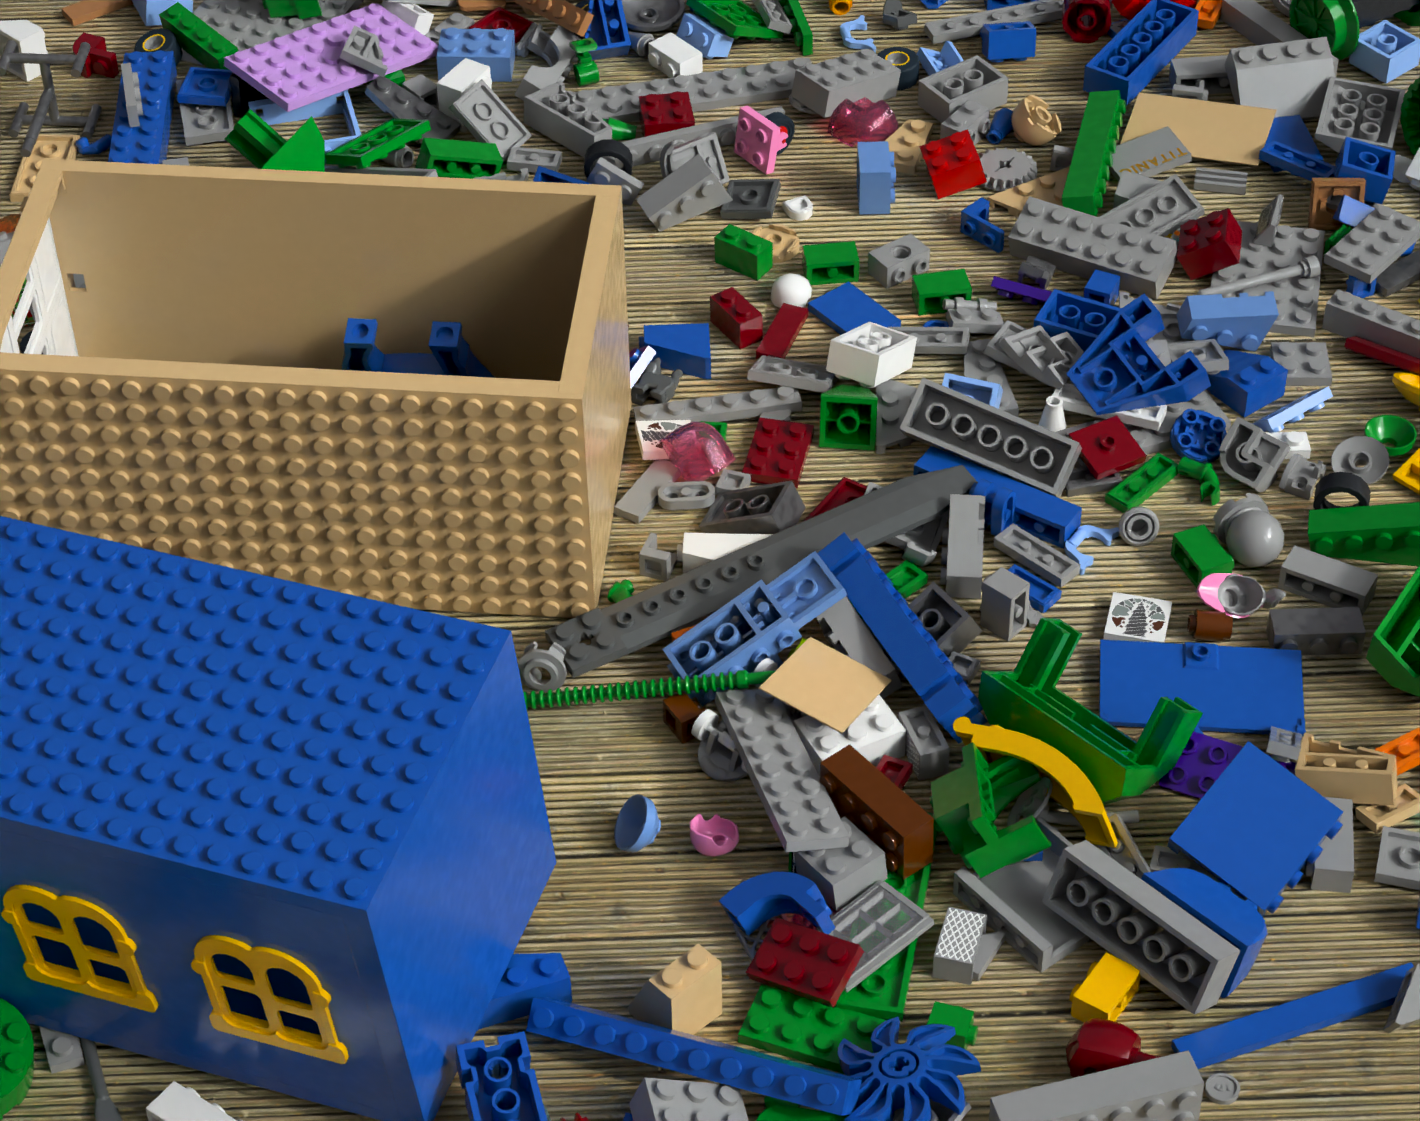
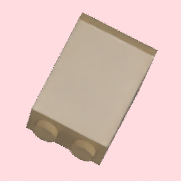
(682, 994)

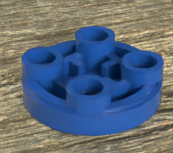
(1198, 435)

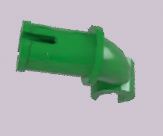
(1205, 475)

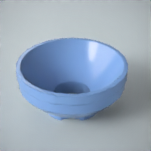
(636, 824)

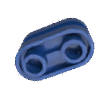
(998, 507)

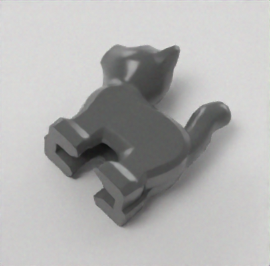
(655, 385)

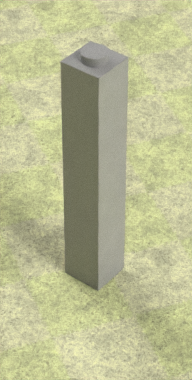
(1259, 24)

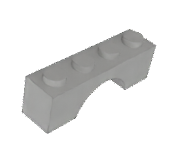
(559, 57)

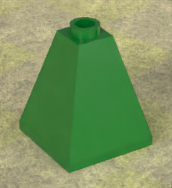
(848, 418)

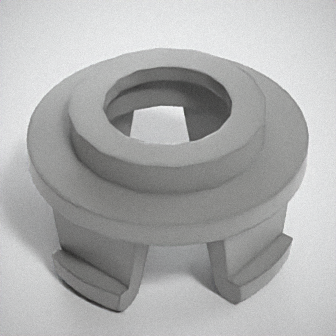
(549, 659)

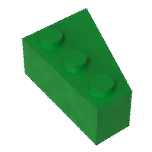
(459, 158)

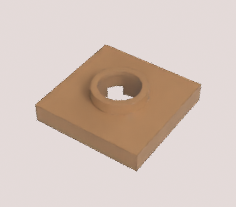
(1321, 188)

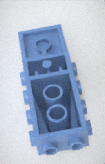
(755, 624)

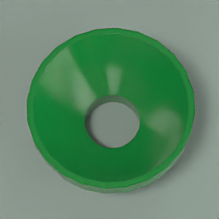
(1394, 431)

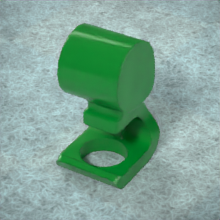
(585, 70)

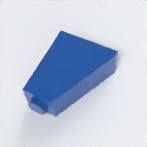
(680, 347)

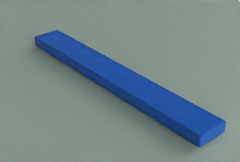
(1293, 1018)

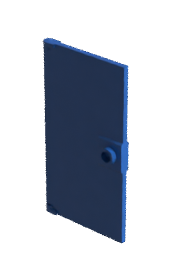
(1230, 685)

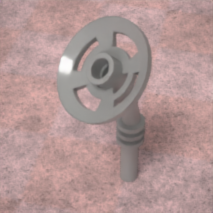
(1036, 805)

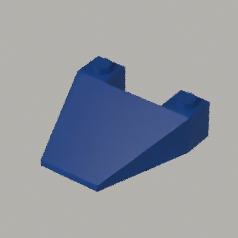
(1124, 372)

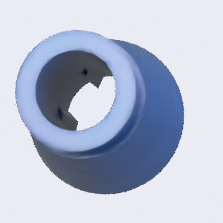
(1000, 126)

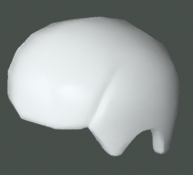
(791, 289)

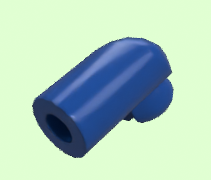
(96, 147)

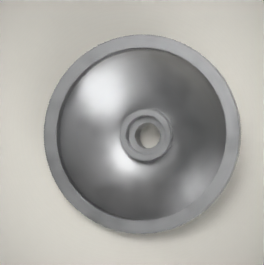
(652, 14)

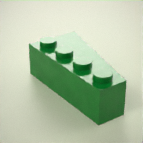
(1368, 533)

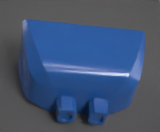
(1217, 909)

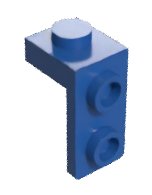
(976, 225)

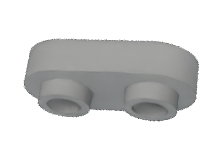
(686, 495)

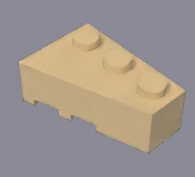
(1348, 774)

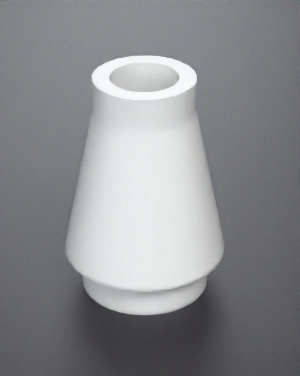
(1053, 414)

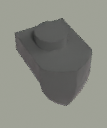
(897, 17)

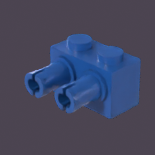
(1008, 41)

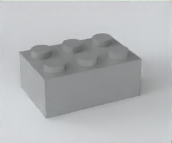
(968, 80)
(686, 1101)

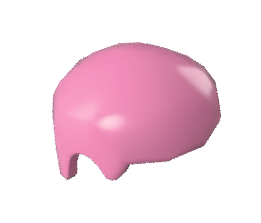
(713, 836)

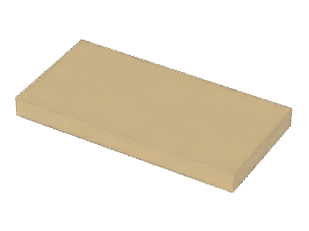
(46, 147)

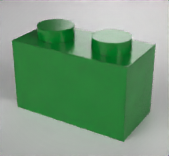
(743, 252)
(830, 263)
(932, 288)
(1200, 554)

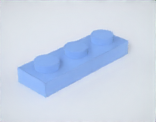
(1294, 411)

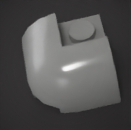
(1251, 455)

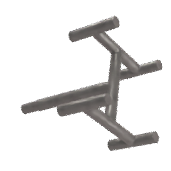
(48, 98)

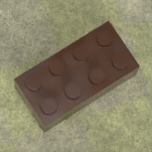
(879, 810)

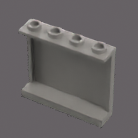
(1015, 905)

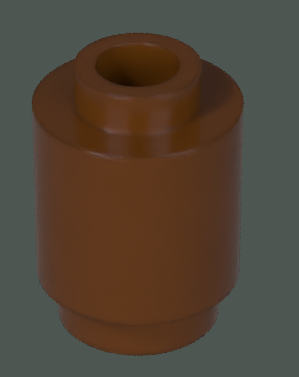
(1210, 625)

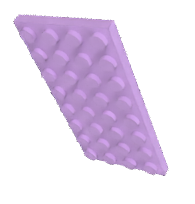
(307, 62)

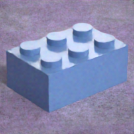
(484, 46)

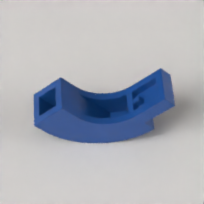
(776, 894)

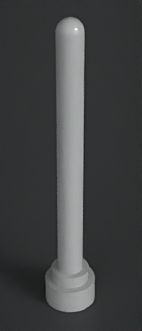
(1307, 267)

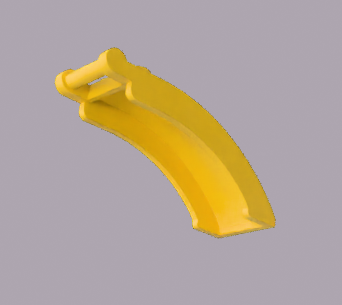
(1070, 784)

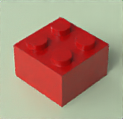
(953, 164)

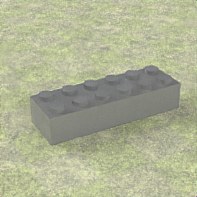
(1085, 243)
(990, 437)
(1140, 926)
(1142, 1091)

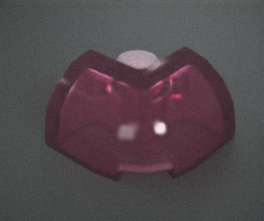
(862, 121)
(697, 451)

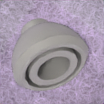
(1138, 526)

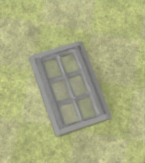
(881, 924)

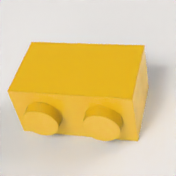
(1105, 990)

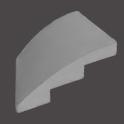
(1043, 355)

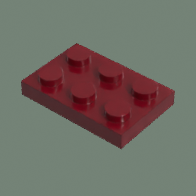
(778, 451)
(804, 962)

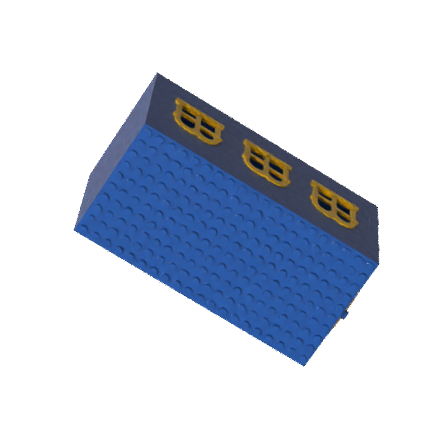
(258, 820)

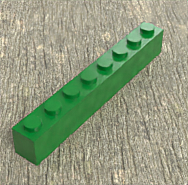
(1094, 152)

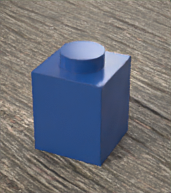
(1103, 287)

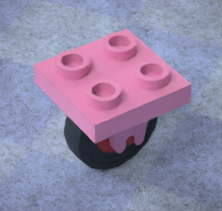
(762, 138)

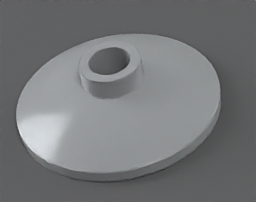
(1361, 451)

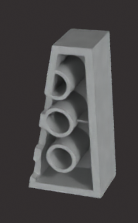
(564, 119)

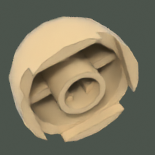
(1033, 122)

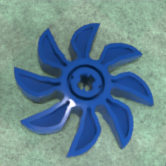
(907, 1072)

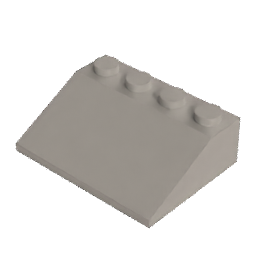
(1282, 76)
(1359, 112)

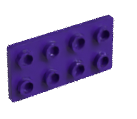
(1202, 764)

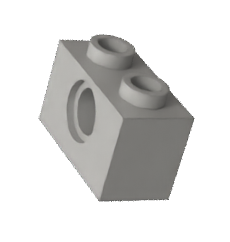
(898, 260)

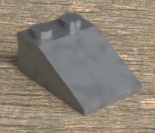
(755, 510)
(944, 620)

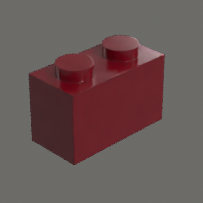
(736, 318)

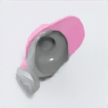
(1236, 594)

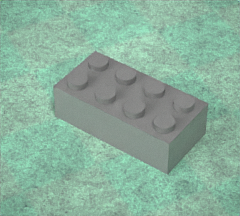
(850, 77)

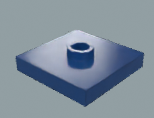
(205, 87)

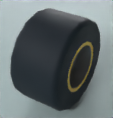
(159, 40)
(906, 61)

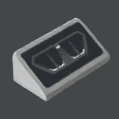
(1269, 222)

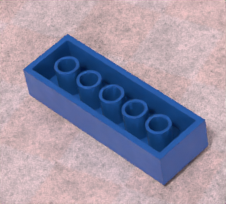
(1141, 49)

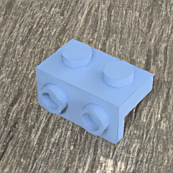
(936, 61)

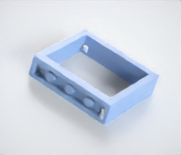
(328, 106)

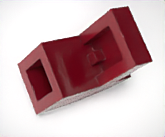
(99, 59)

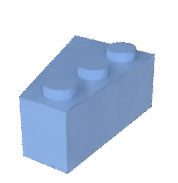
(1231, 321)

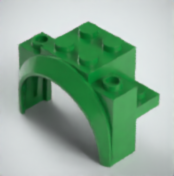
(970, 802)

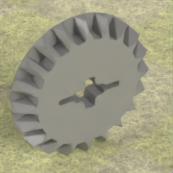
(1014, 165)

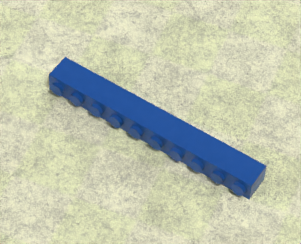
(694, 1055)

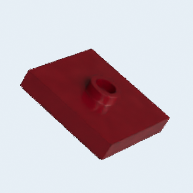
(1108, 447)

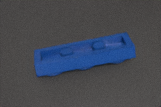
(1295, 161)

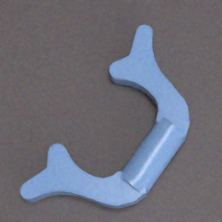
(849, 41)
(1083, 532)

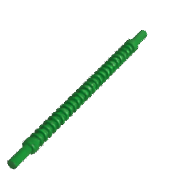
(741, 679)

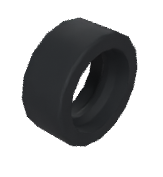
(611, 148)
(1341, 482)

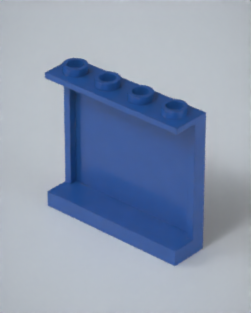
(1257, 828)

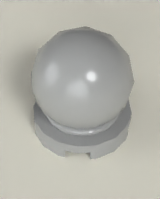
(1249, 531)

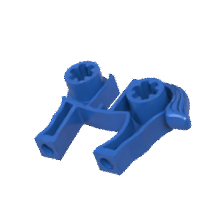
(449, 350)

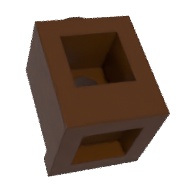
(680, 715)

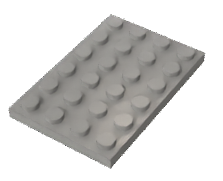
(1294, 296)

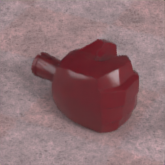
(1103, 1046)

